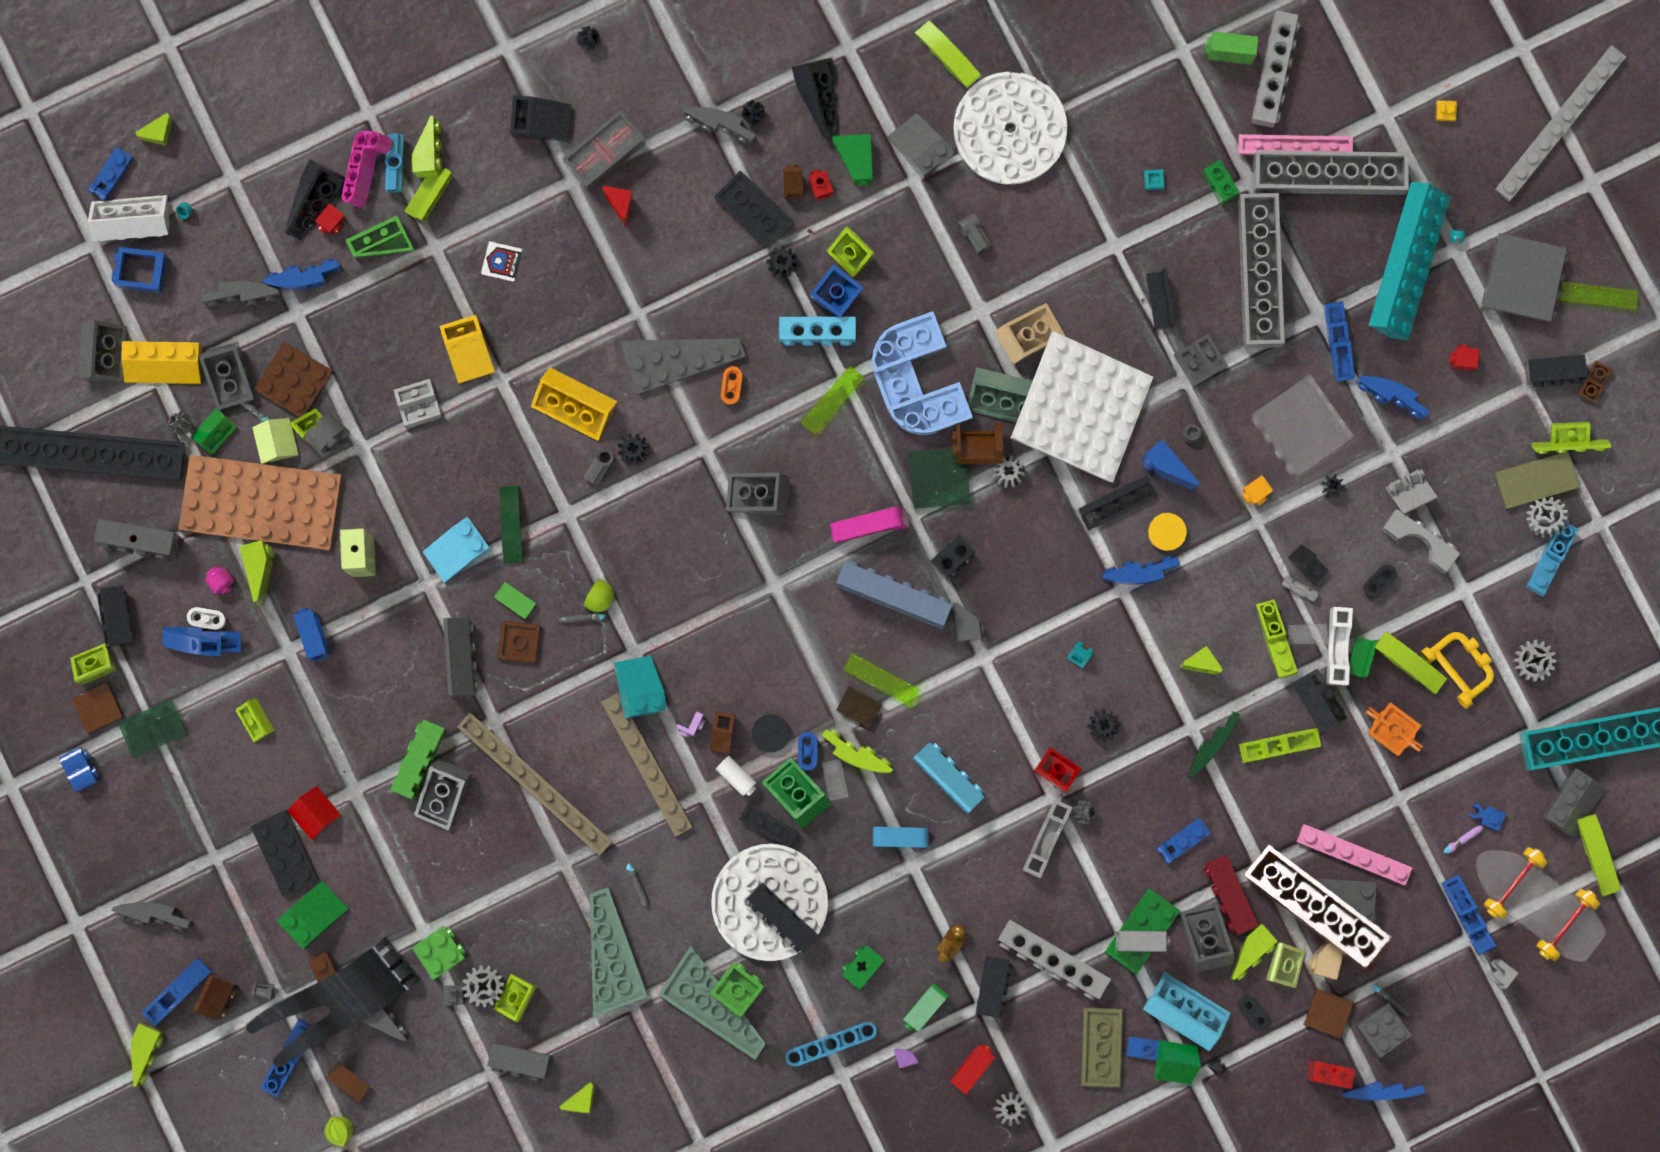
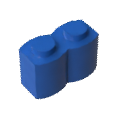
(79, 769)

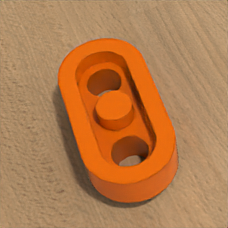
(731, 386)

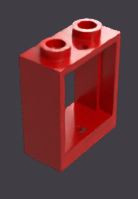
(972, 1068)
(1330, 1074)

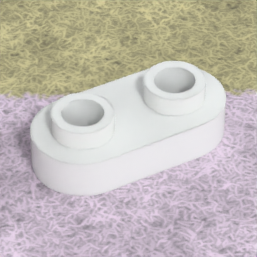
(207, 618)

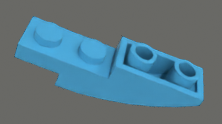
(1550, 559)

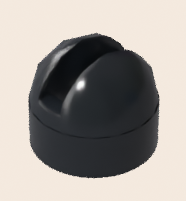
(1216, 1067)

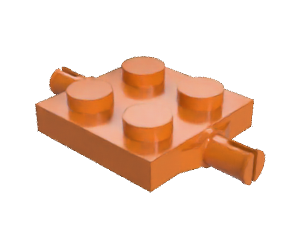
(1394, 729)

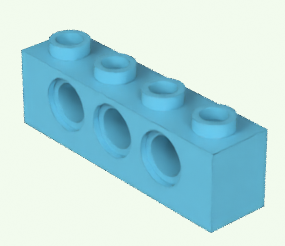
(788, 324)

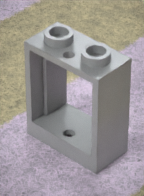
(1141, 941)

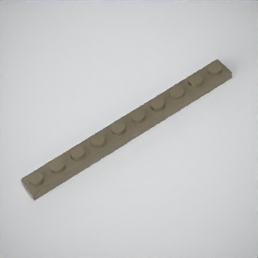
(534, 784)

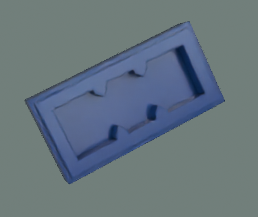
(1142, 1048)

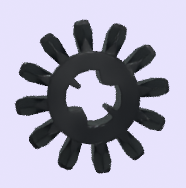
(784, 255)
(638, 444)
(1110, 723)

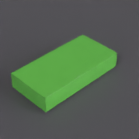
(515, 600)

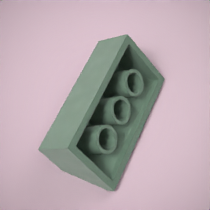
(998, 394)

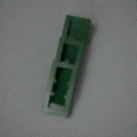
(1208, 750)

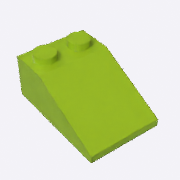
(258, 565)

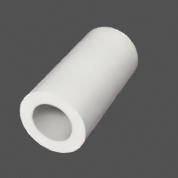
(736, 776)

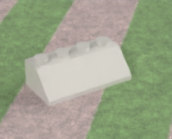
(129, 218)

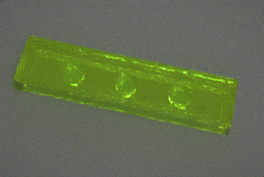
(1598, 296)
(832, 400)
(881, 679)

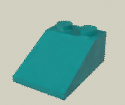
(639, 687)

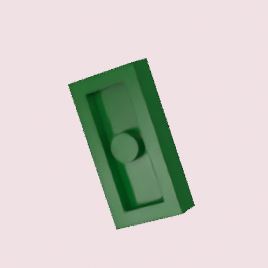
(213, 431)
(1361, 657)

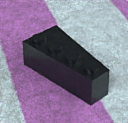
(782, 917)

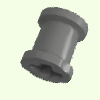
(263, 991)

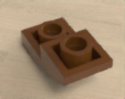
(1595, 381)
(348, 1082)

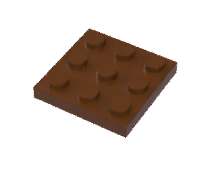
(293, 380)

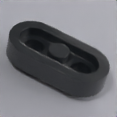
(1379, 581)
(1253, 1013)

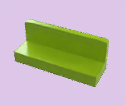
(428, 195)

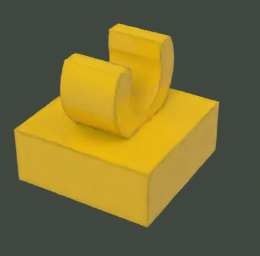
(1446, 111)

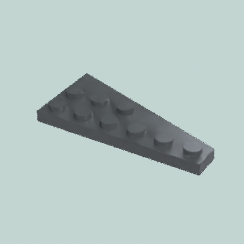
(668, 361)

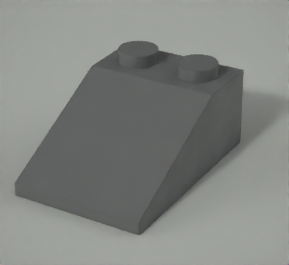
(921, 145)
(227, 375)
(758, 493)
(442, 793)
(1356, 894)
(1207, 938)

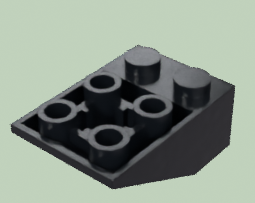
(540, 119)

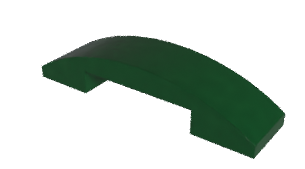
(510, 524)

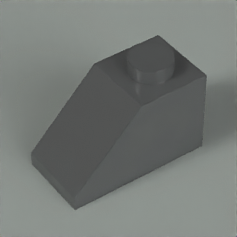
(966, 625)

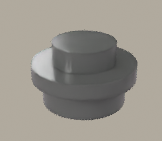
(1191, 433)

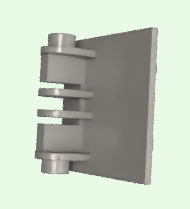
(1411, 491)

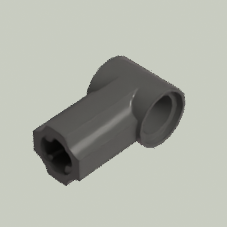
(973, 231)
(598, 469)

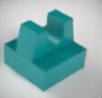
(1080, 655)

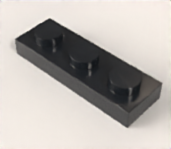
(768, 825)

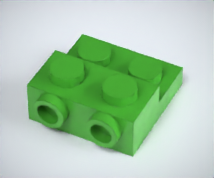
(439, 952)
(737, 989)

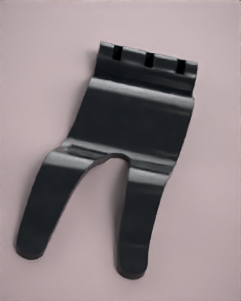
(349, 994)

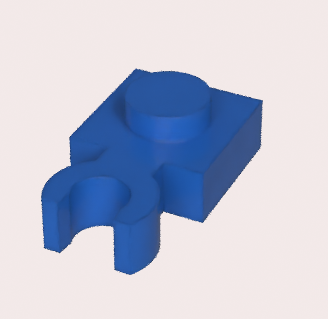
(1489, 817)

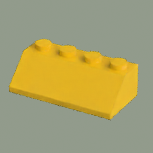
(162, 362)
(573, 403)

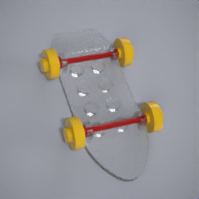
(1540, 904)

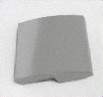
(417, 403)

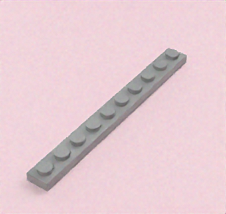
(1560, 123)

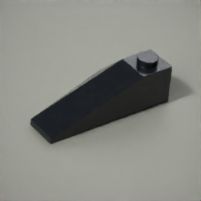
(816, 86)
(315, 191)

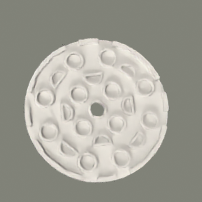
(1016, 101)
(785, 874)

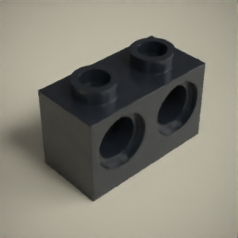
(949, 553)

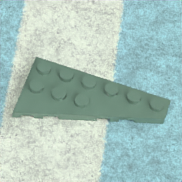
(614, 969)
(689, 991)

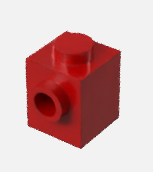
(820, 184)
(330, 220)
(1464, 358)

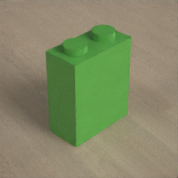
(1231, 48)

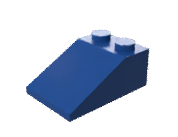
(1166, 464)

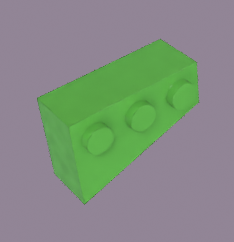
(381, 239)

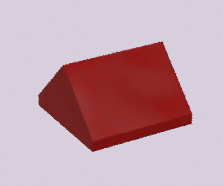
(620, 201)
(1057, 770)
(313, 812)

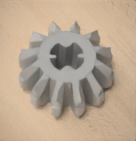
(1009, 478)
(1017, 1106)

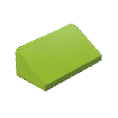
(254, 720)

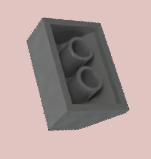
(101, 352)
(1573, 801)

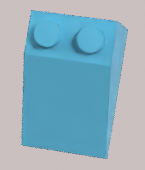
(456, 549)

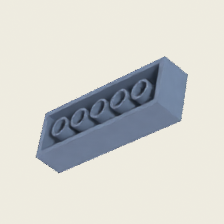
(894, 595)

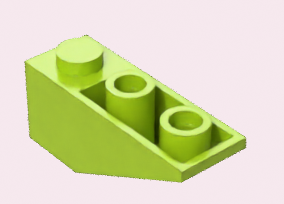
(426, 153)
(1253, 947)
(143, 1046)

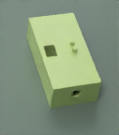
(357, 553)

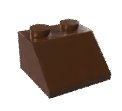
(215, 998)

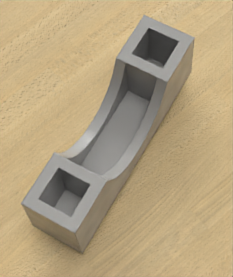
(1440, 554)
(1047, 838)

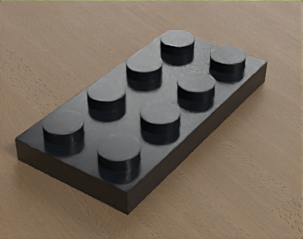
(754, 210)
(284, 853)

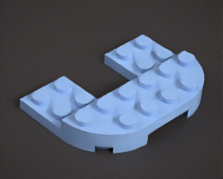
(899, 384)

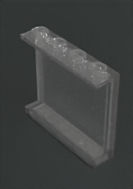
(1302, 426)

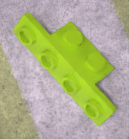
(1570, 437)

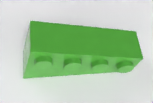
(418, 759)

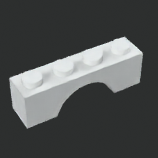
(1338, 643)

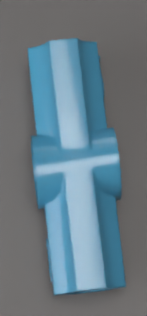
(394, 175)

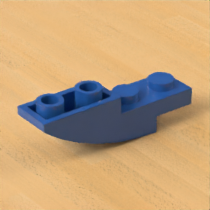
(295, 279)
(1386, 389)
(1133, 574)
(200, 642)
(176, 991)
(278, 1076)

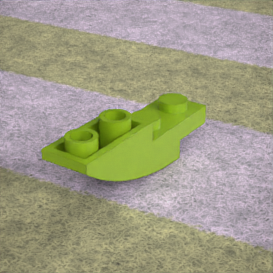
(1276, 639)
(863, 759)

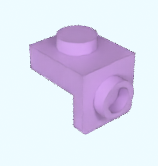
(696, 724)

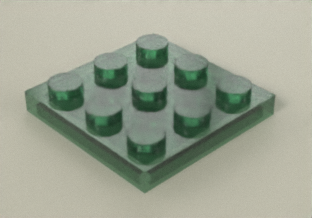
(938, 479)

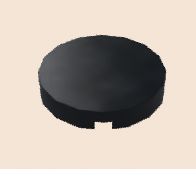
(770, 733)

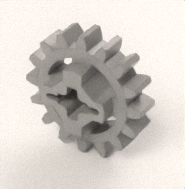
(1551, 509)
(1532, 654)
(472, 978)

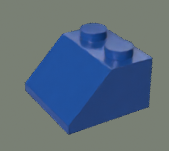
(836, 291)

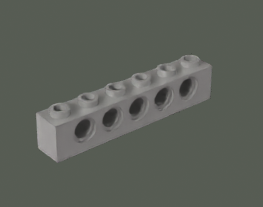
(1261, 114)
(1099, 980)

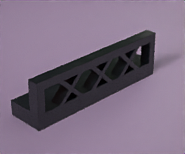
(1113, 496)

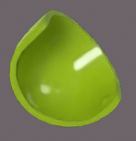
(600, 596)

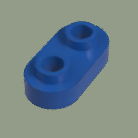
(807, 751)

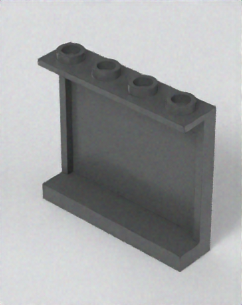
(1524, 278)

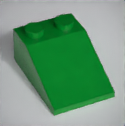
(796, 792)
(312, 915)

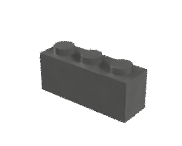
(518, 1061)

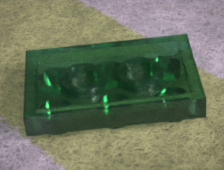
(152, 728)

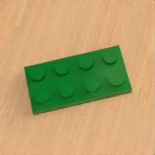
(1150, 914)

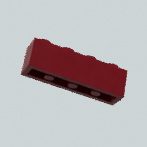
(1231, 895)

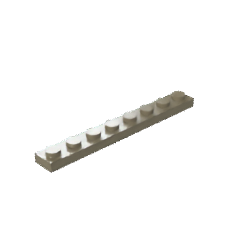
(647, 766)

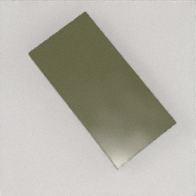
(1536, 480)
(1101, 1047)

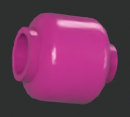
(219, 580)

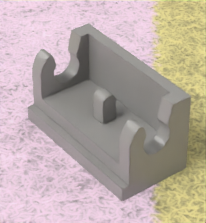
(1504, 974)

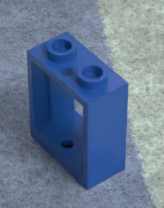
(158, 273)
(311, 634)

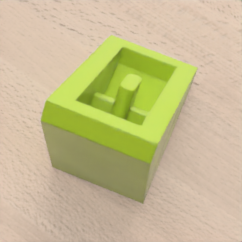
(157, 131)
(305, 422)

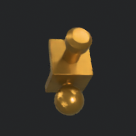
(951, 943)

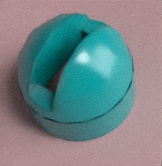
(184, 210)
(1460, 235)

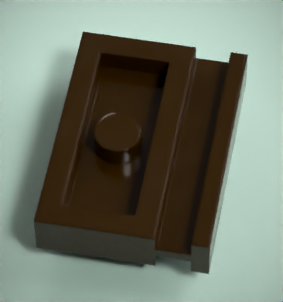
(859, 707)

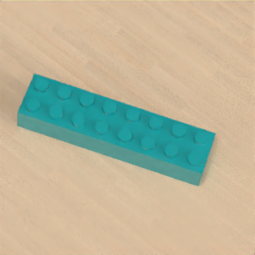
(1409, 260)
(1591, 739)

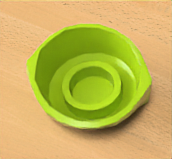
(338, 1131)

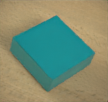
(1154, 179)

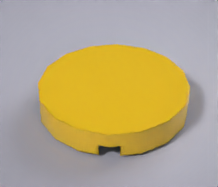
(1167, 532)

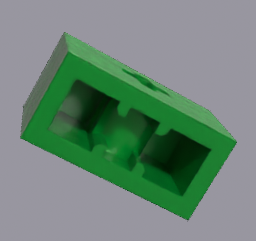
(1220, 183)
(872, 961)

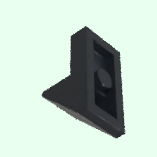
(1308, 564)

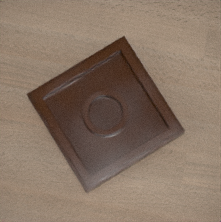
(519, 642)
(97, 708)
(1328, 1013)

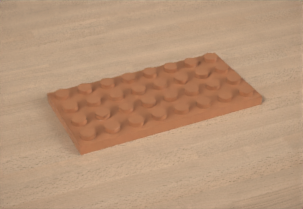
(260, 502)

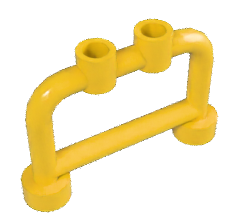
(1470, 646)

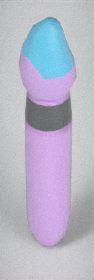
(1463, 839)

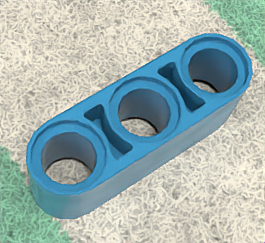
(901, 837)

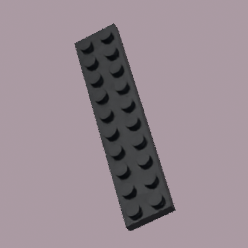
(91, 453)

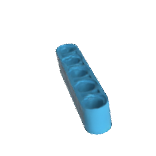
(821, 1044)

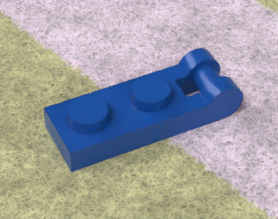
(111, 174)
(1183, 840)

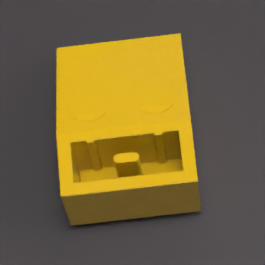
(467, 349)

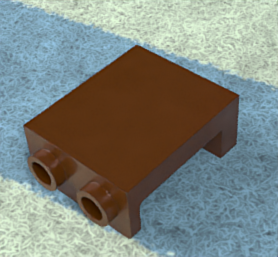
(978, 446)

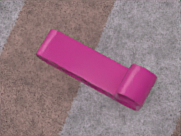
(361, 165)
(868, 524)

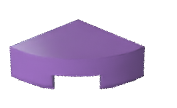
(905, 1058)

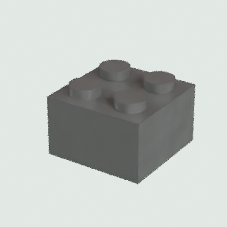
(1382, 1030)

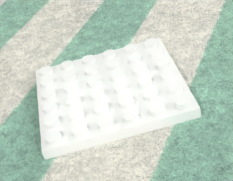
(1082, 407)

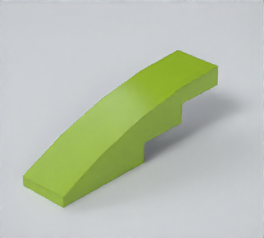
(948, 54)
(1410, 662)
(1280, 745)
(1598, 854)

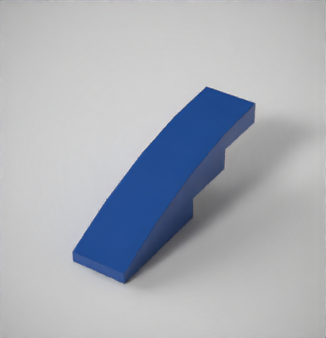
(1339, 341)
(1468, 915)
(1375, 1091)

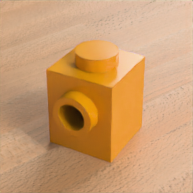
(1256, 491)

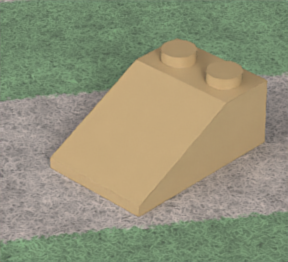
(1028, 333)
(1325, 961)

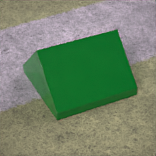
(1177, 1062)

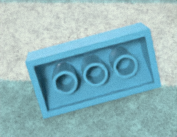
(945, 774)
(1187, 1011)

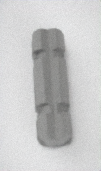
(1300, 589)

